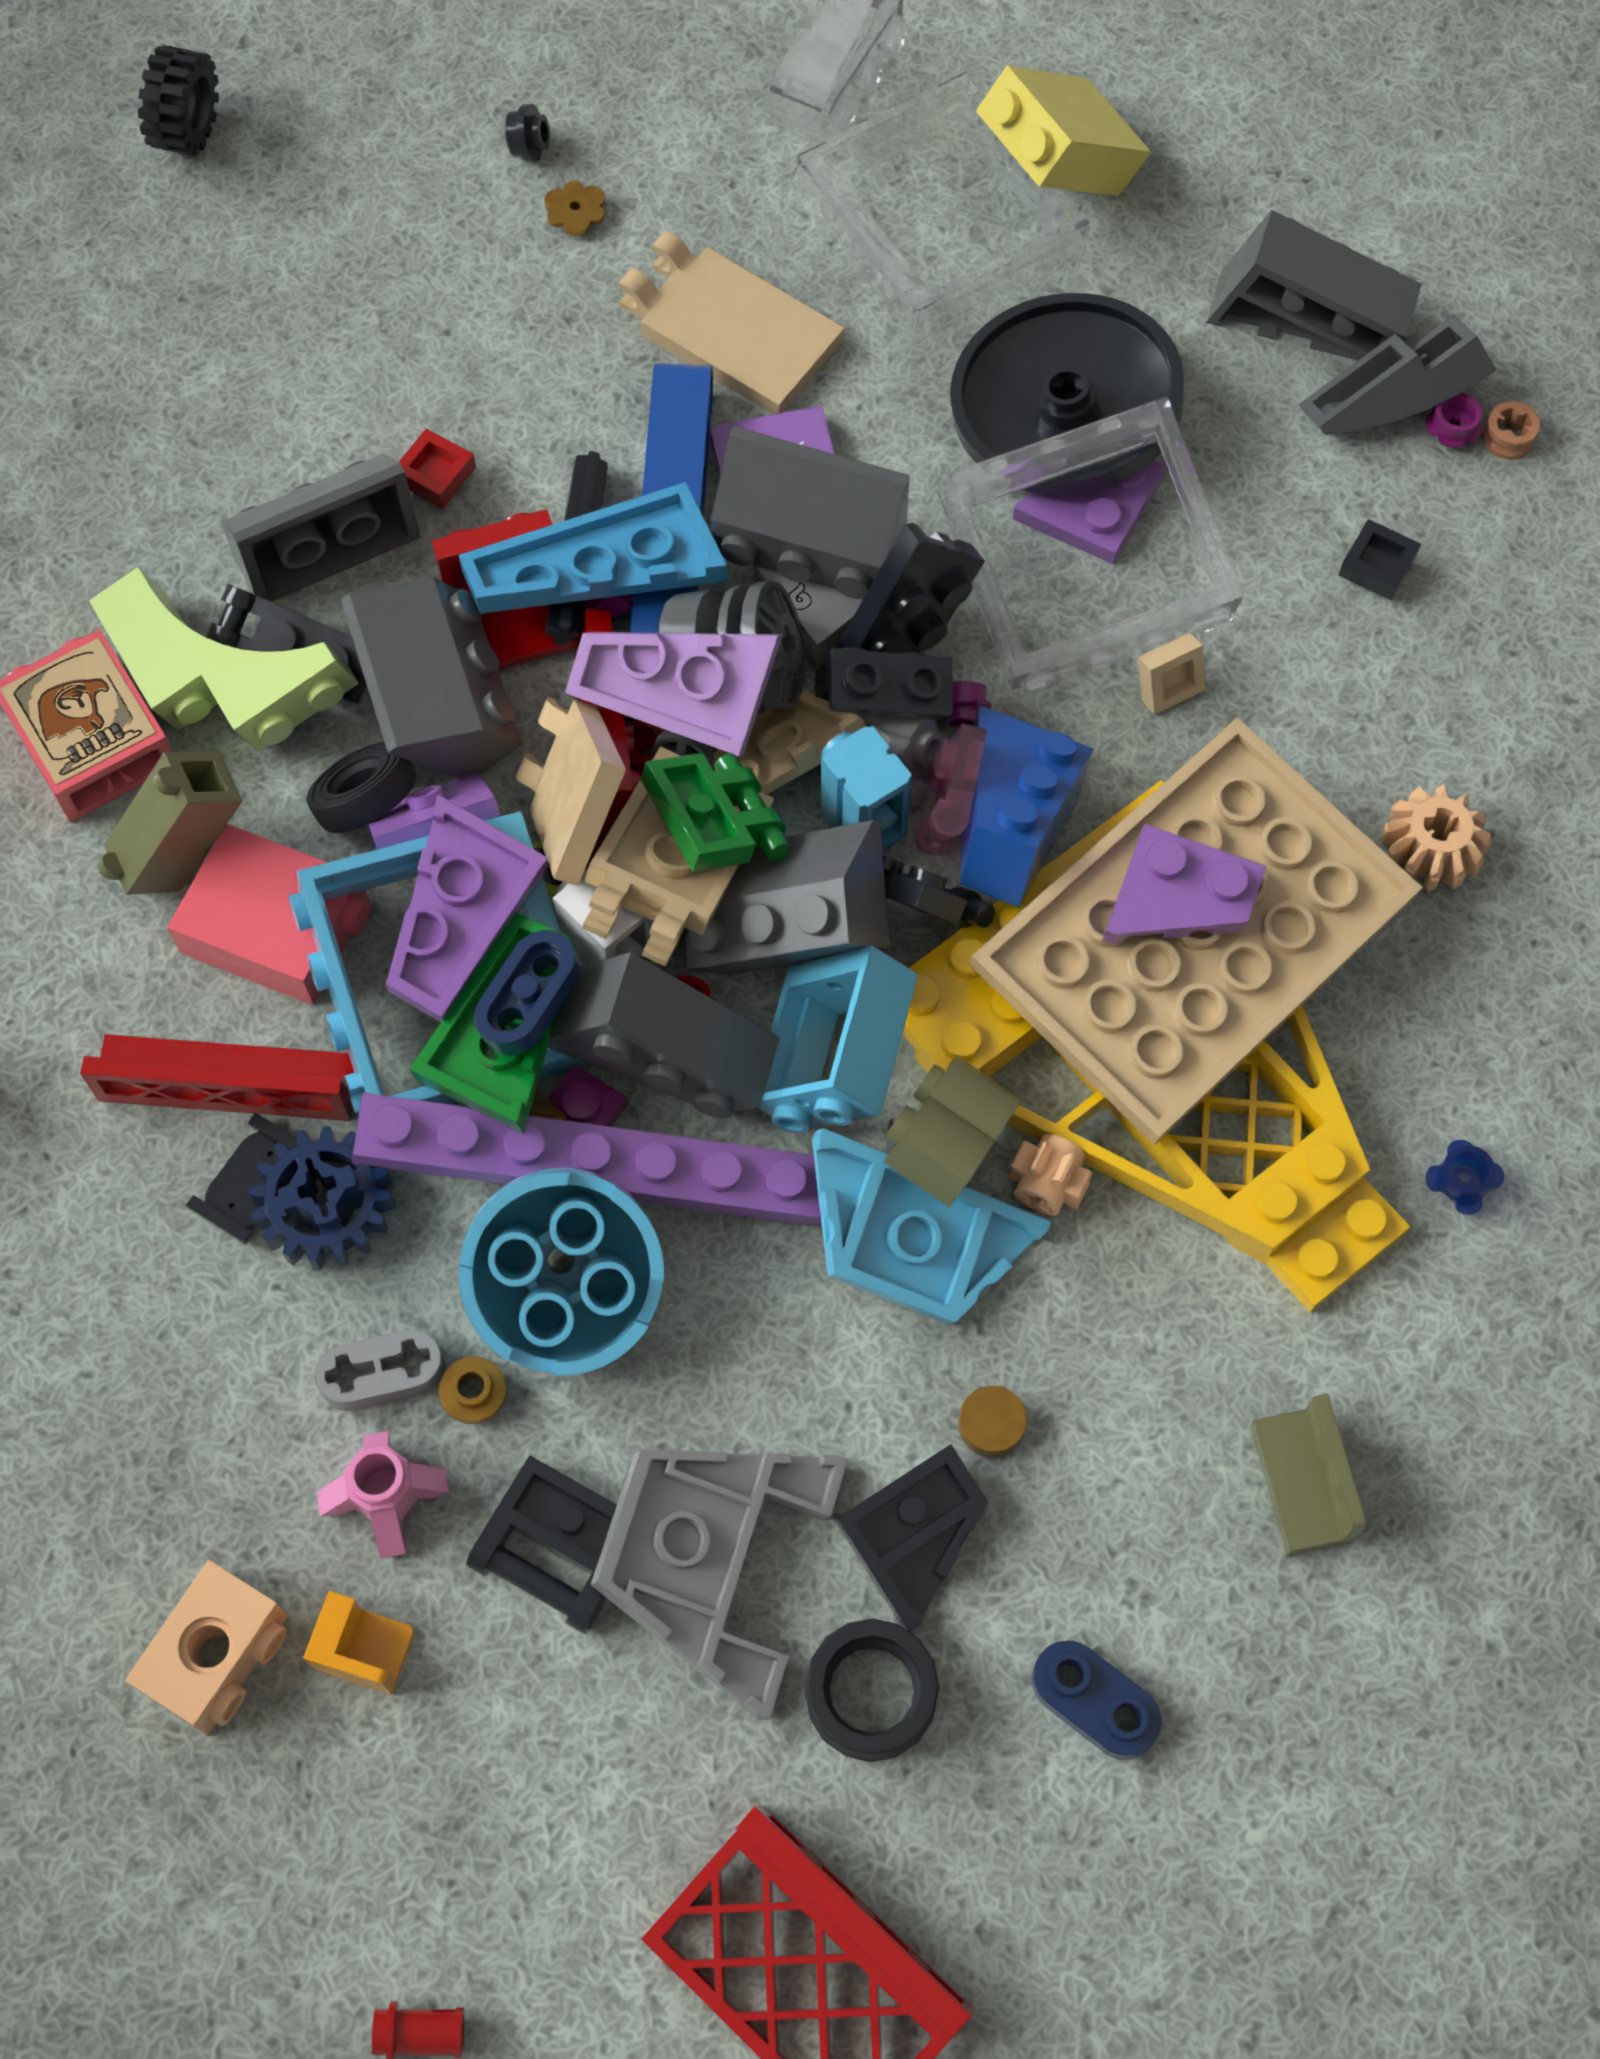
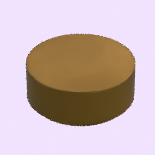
(992, 1421)

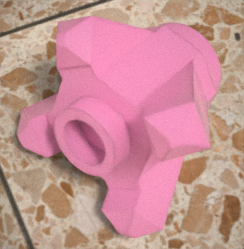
(383, 1490)

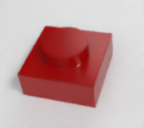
(436, 467)

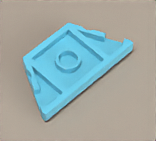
(905, 1242)

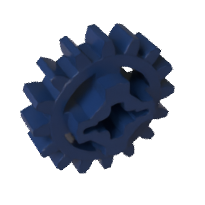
(296, 1203)

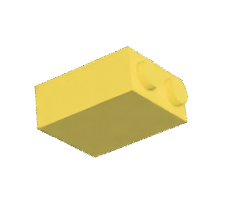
(1063, 131)

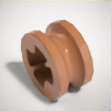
(1505, 443)

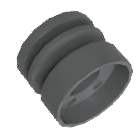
(748, 610)

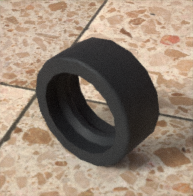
(884, 1637)

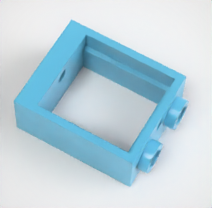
(877, 1000)

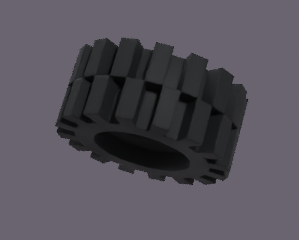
(178, 100)

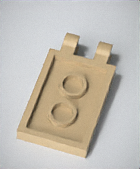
(730, 319)
(572, 786)
(648, 875)

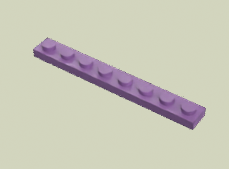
(645, 1164)

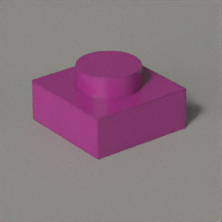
(587, 1099)

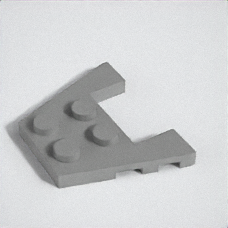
(683, 1545)

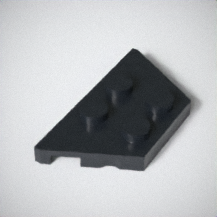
(914, 593)

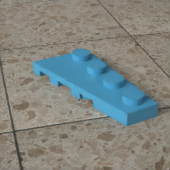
(610, 552)

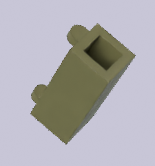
(171, 823)

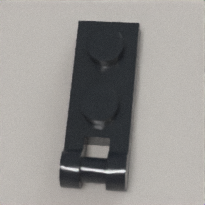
(281, 631)

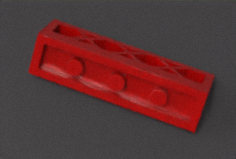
(220, 1077)

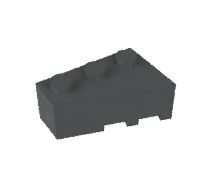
(1313, 289)

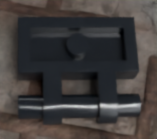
(928, 894)

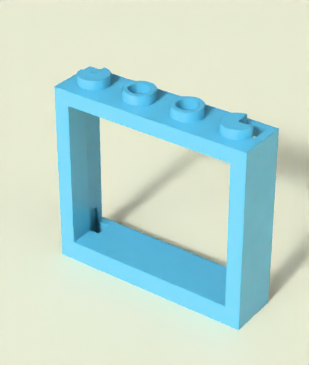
(327, 966)

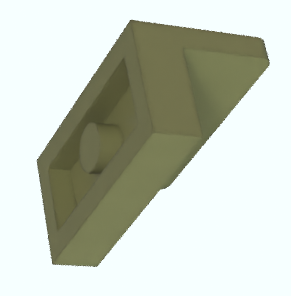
(1309, 1478)

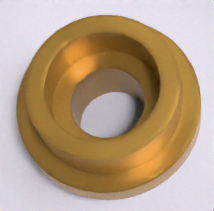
(481, 1407)

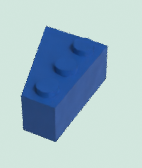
(1019, 804)

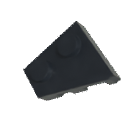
(915, 1532)

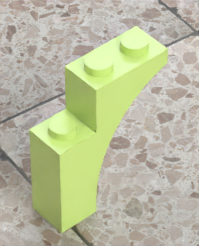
(190, 674)

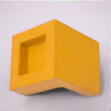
(358, 1644)

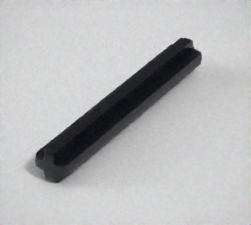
(584, 496)

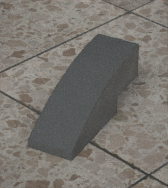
(1400, 380)

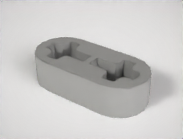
(375, 1355)

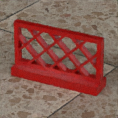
(835, 1912)

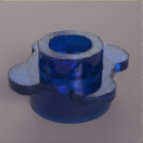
(1477, 1164)

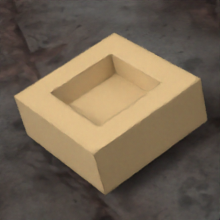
(1172, 673)

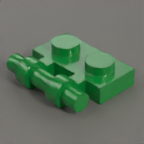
(702, 812)

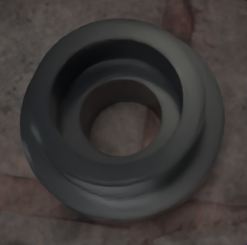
(527, 132)

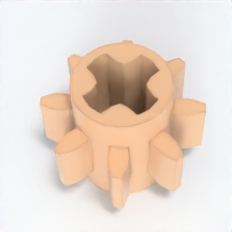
(1050, 1174)

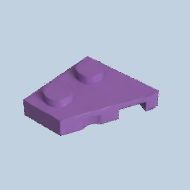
(1094, 520)

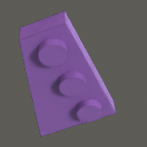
(461, 903)

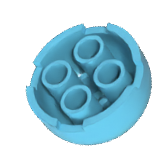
(571, 1316)

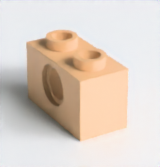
(209, 1608)

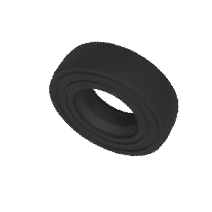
(360, 788)

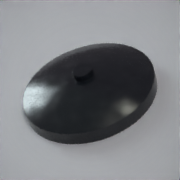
(1058, 369)

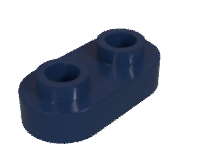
(524, 995)
(1093, 1702)

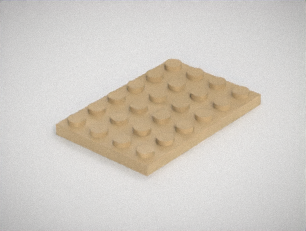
(1175, 1016)

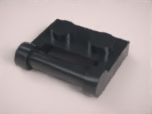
(559, 1518)

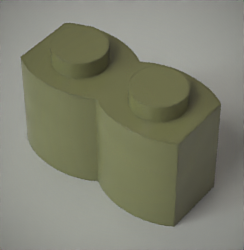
(951, 1130)

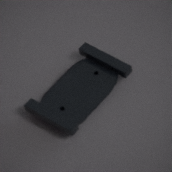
(235, 1178)

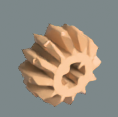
(1460, 835)

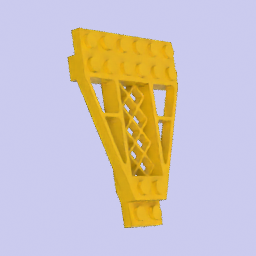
(1302, 1216)

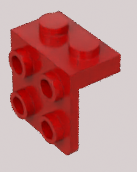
(514, 633)

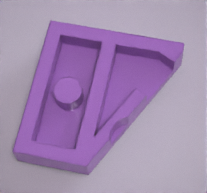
(1182, 889)

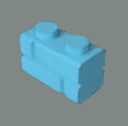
(865, 784)

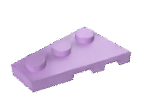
(679, 681)

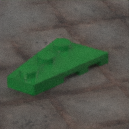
(461, 1062)

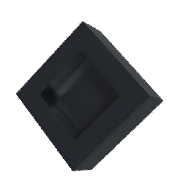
(1379, 559)

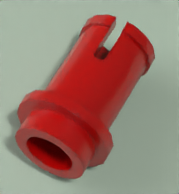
(418, 2032)

